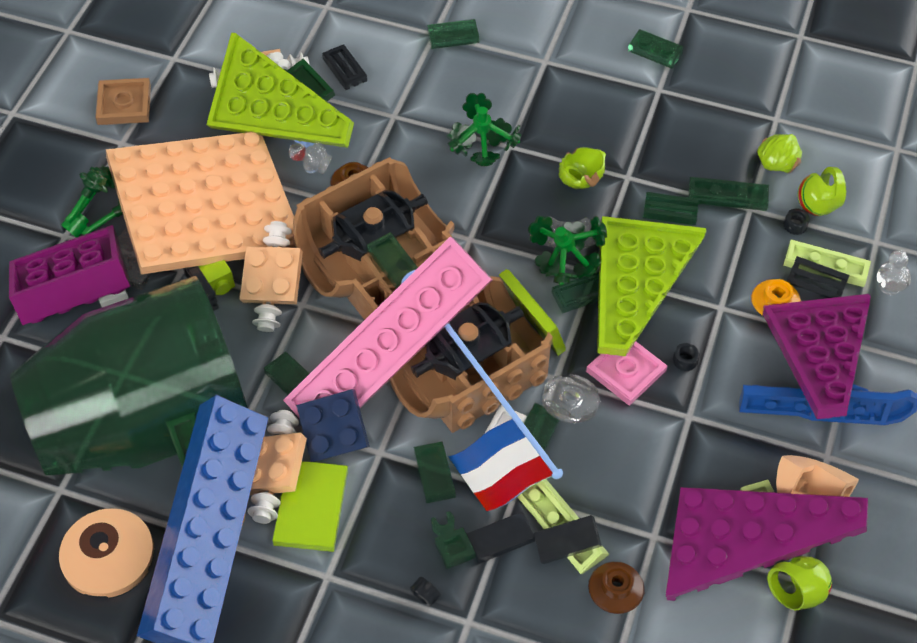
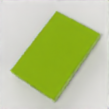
(532, 311)
(313, 511)

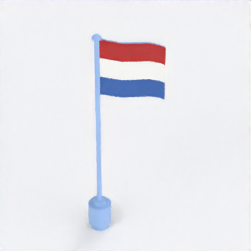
(504, 458)

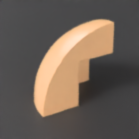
(812, 477)

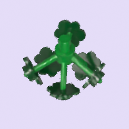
(494, 131)
(567, 239)

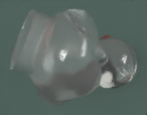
(314, 157)
(894, 274)

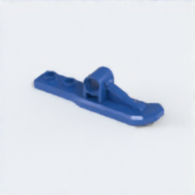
(863, 408)

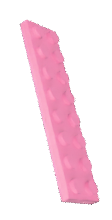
(397, 328)

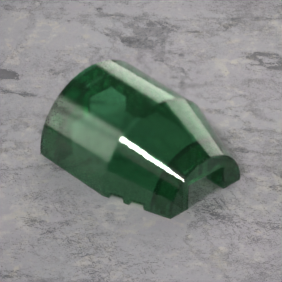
(119, 375)

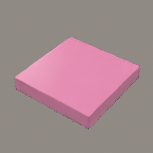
(629, 374)

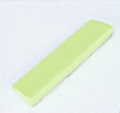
(552, 510)

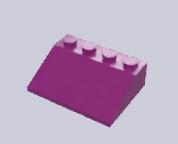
(67, 275)

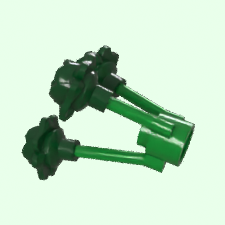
(95, 181)

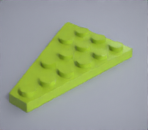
(269, 101)
(636, 274)

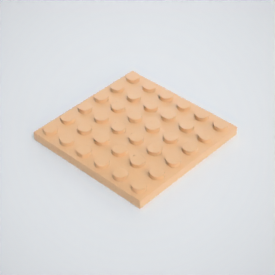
(198, 199)

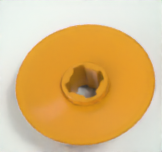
(765, 294)

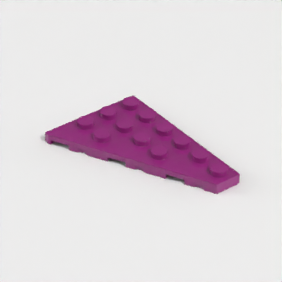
(821, 347)
(737, 531)

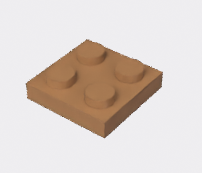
(123, 101)

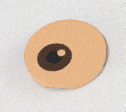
(106, 553)

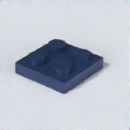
(333, 425)

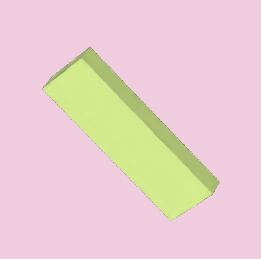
(853, 266)

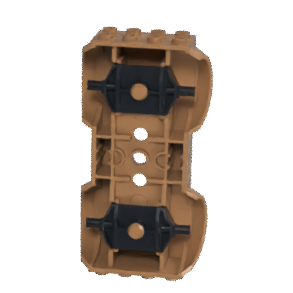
(439, 378)

